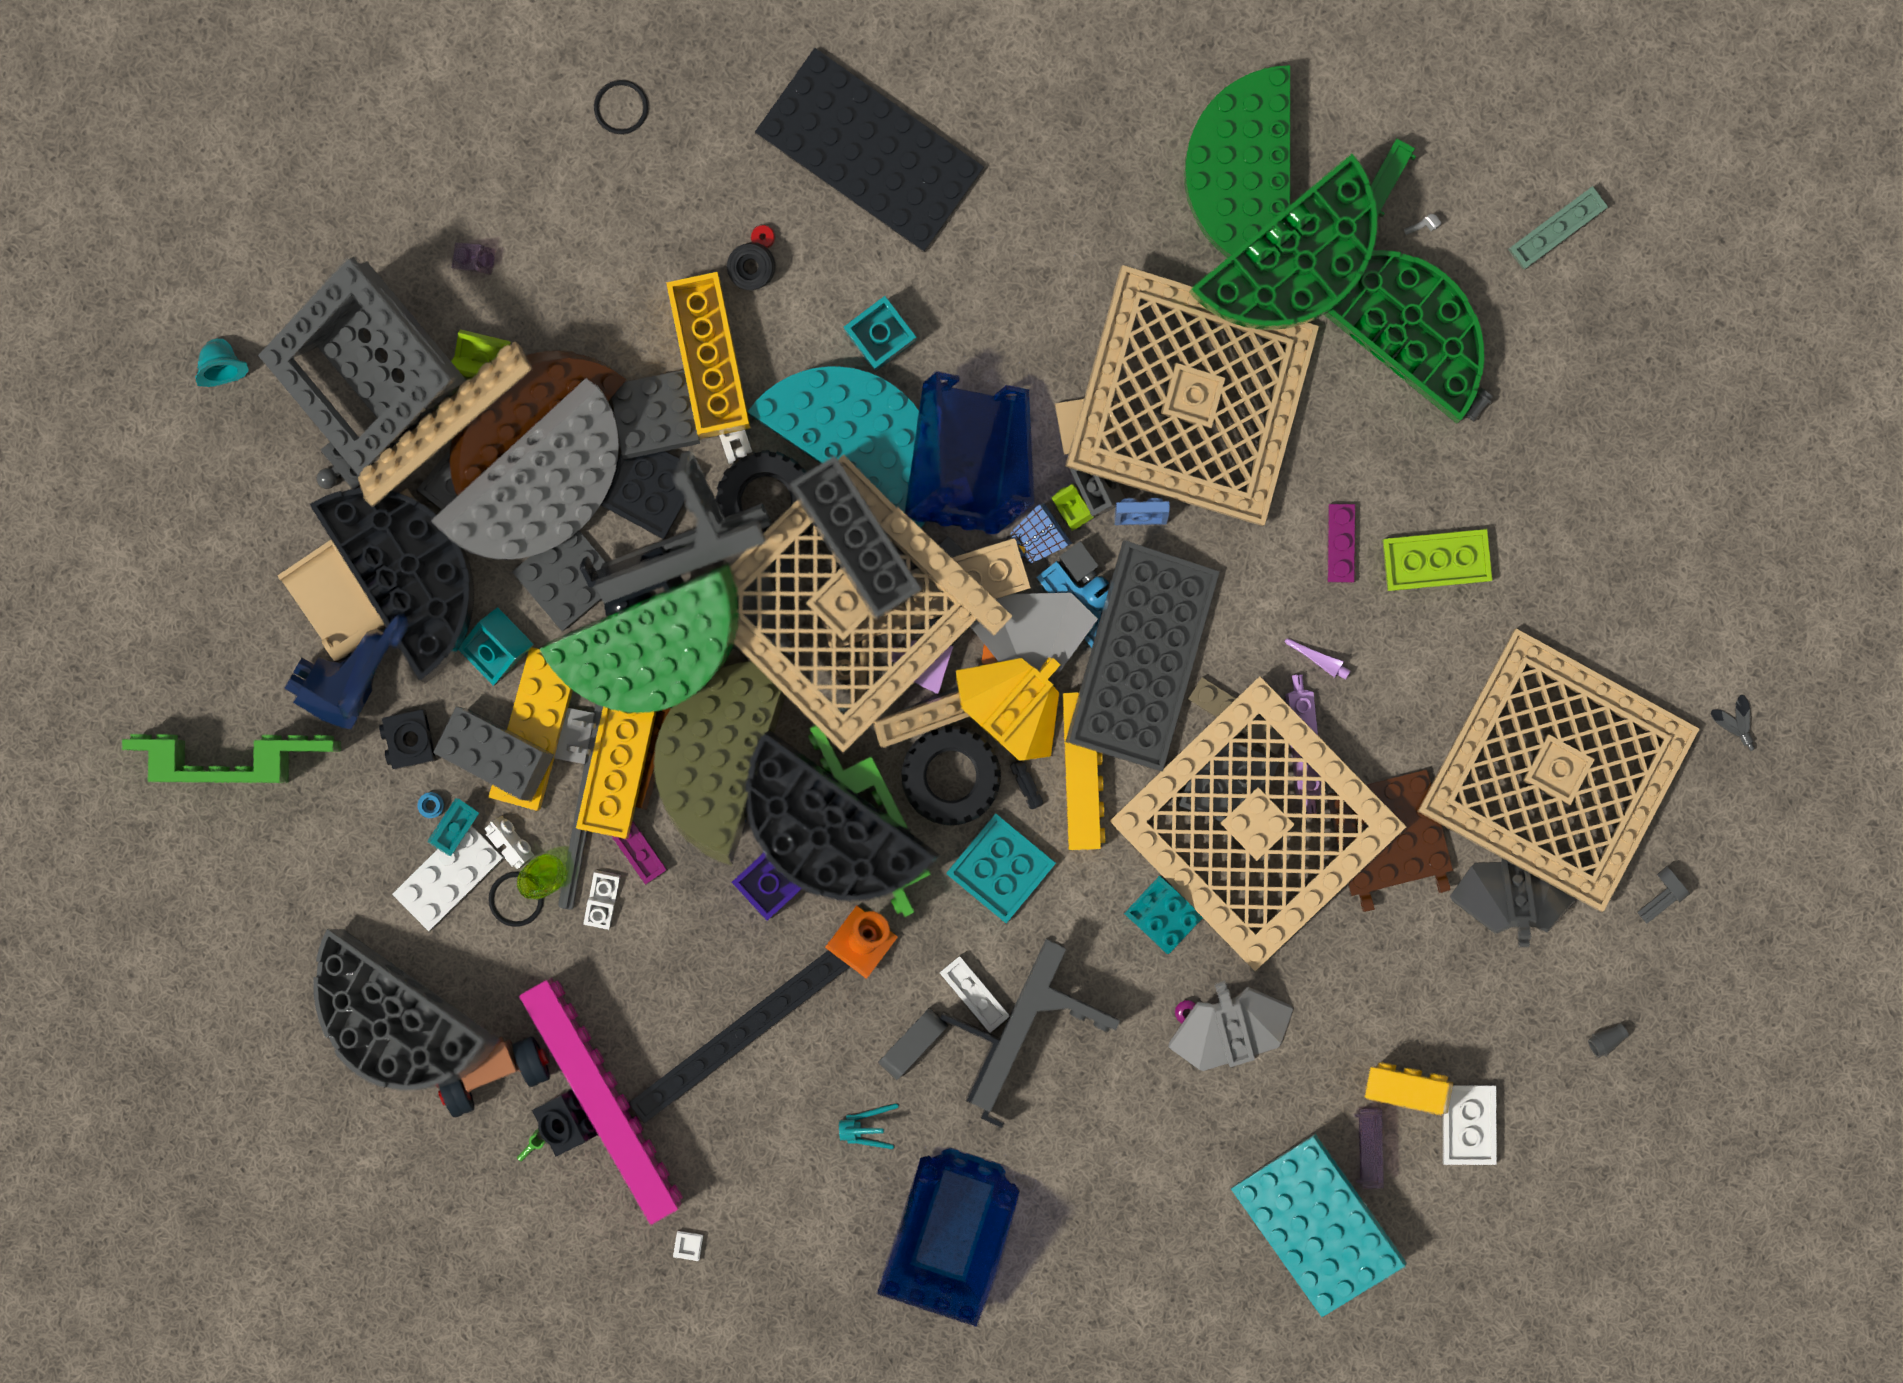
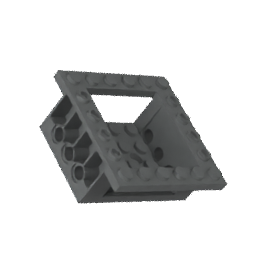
(335, 324)

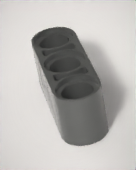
(913, 1044)

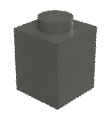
(1079, 563)

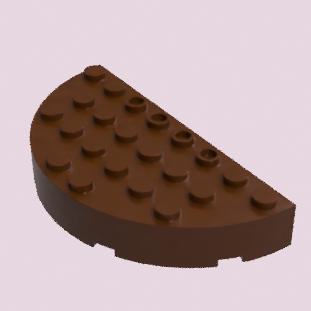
(521, 408)

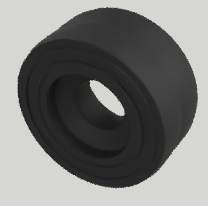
(740, 276)

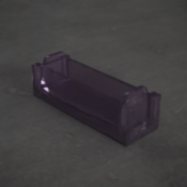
(1370, 1148)

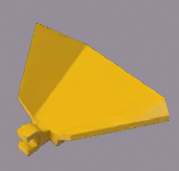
(1013, 704)

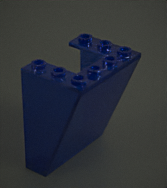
(971, 457)

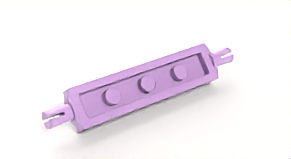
(1303, 704)

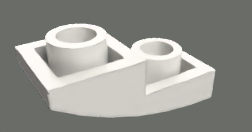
(602, 899)

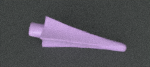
(1329, 664)

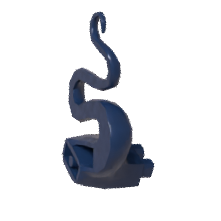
(340, 690)

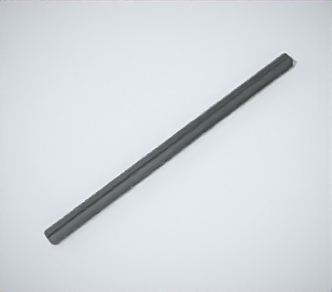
(578, 836)

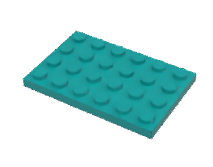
(1318, 1225)

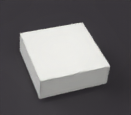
(688, 1245)

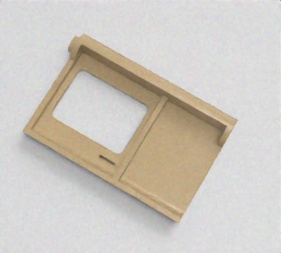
(332, 598)

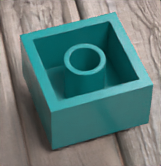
(880, 333)

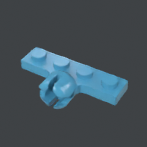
(1057, 580)

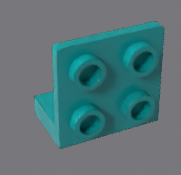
(1163, 915)

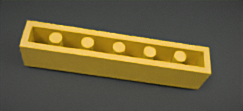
(1082, 788)

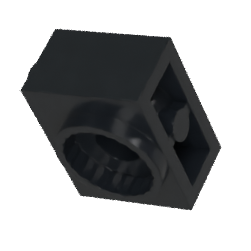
(395, 731)
(564, 1123)

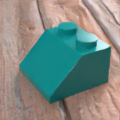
(495, 646)

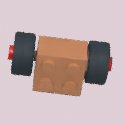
(502, 1061)

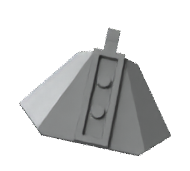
(1039, 628)
(1231, 1029)

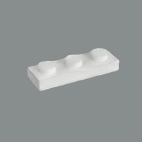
(974, 994)

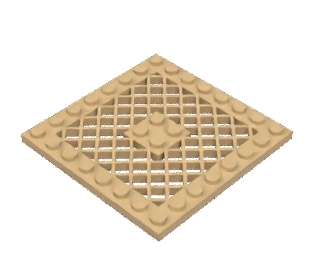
(1190, 398)
(842, 612)
(1558, 770)
(1257, 824)

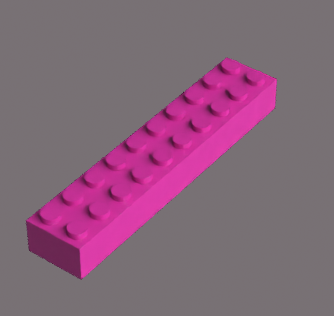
(601, 1100)

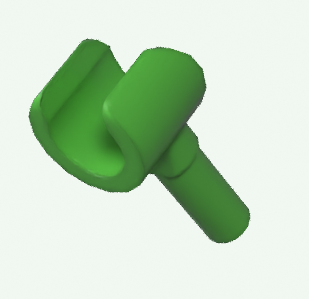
(534, 1143)

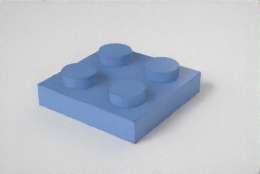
(1141, 513)

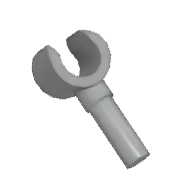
(1430, 221)

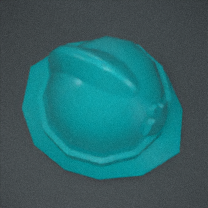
(219, 364)

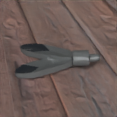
(1738, 726)

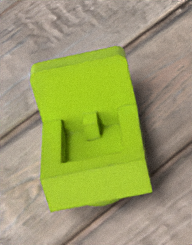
(1072, 507)

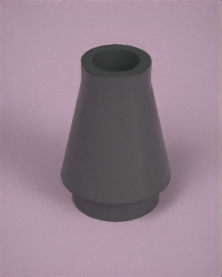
(1606, 1041)

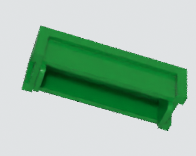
(1390, 172)

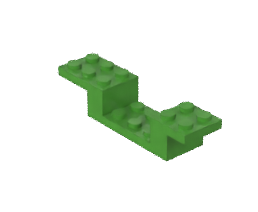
(271, 758)
(859, 779)

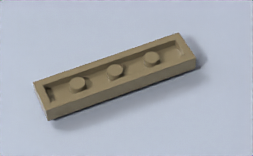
(1216, 701)

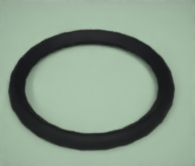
(624, 83)
(502, 919)

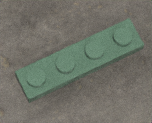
(1558, 228)

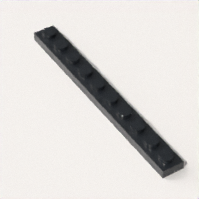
(737, 1035)

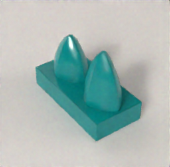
(453, 827)

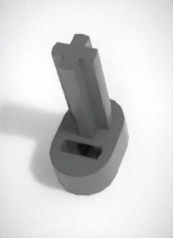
(1674, 891)

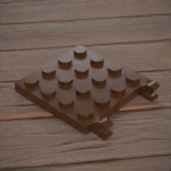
(1410, 856)

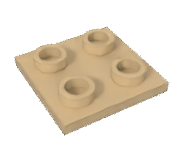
(1067, 418)

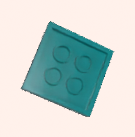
(1000, 868)

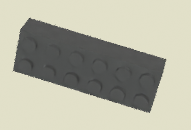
(854, 537)

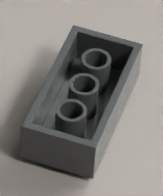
(493, 753)

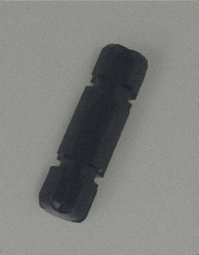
(1026, 784)

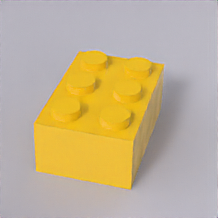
(1409, 1088)

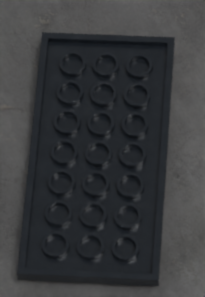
(869, 149)

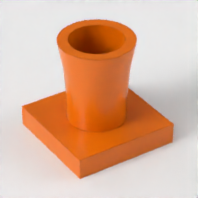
(862, 941)

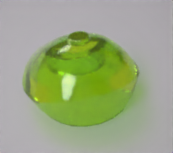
(541, 877)

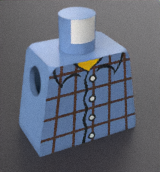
(1039, 535)

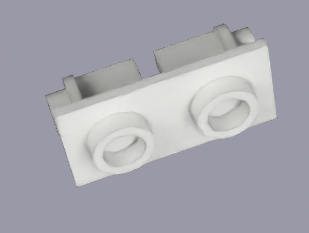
(502, 832)

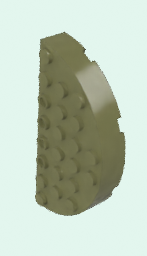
(708, 753)

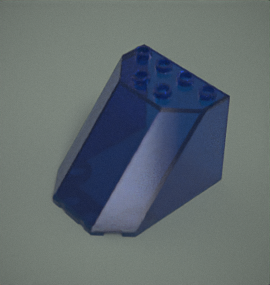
(951, 1236)

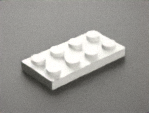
(446, 880)

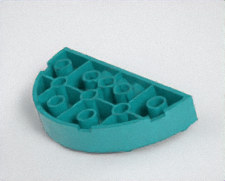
(848, 415)

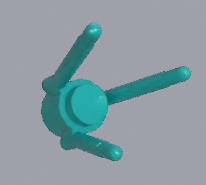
(850, 1129)

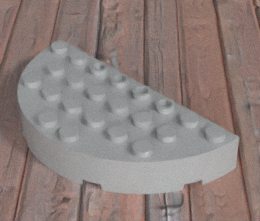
(540, 485)

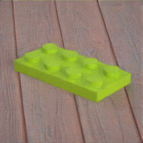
(1437, 560)

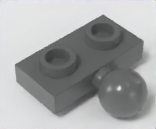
(327, 477)

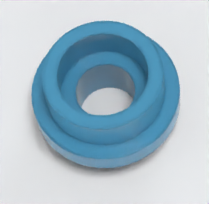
(430, 813)

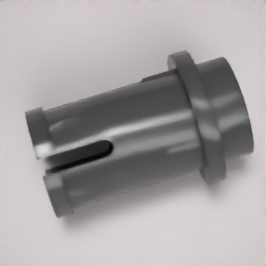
(1481, 400)

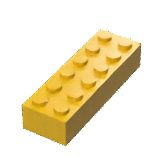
(708, 355)

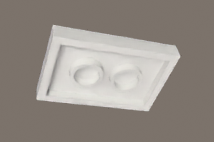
(1470, 1126)

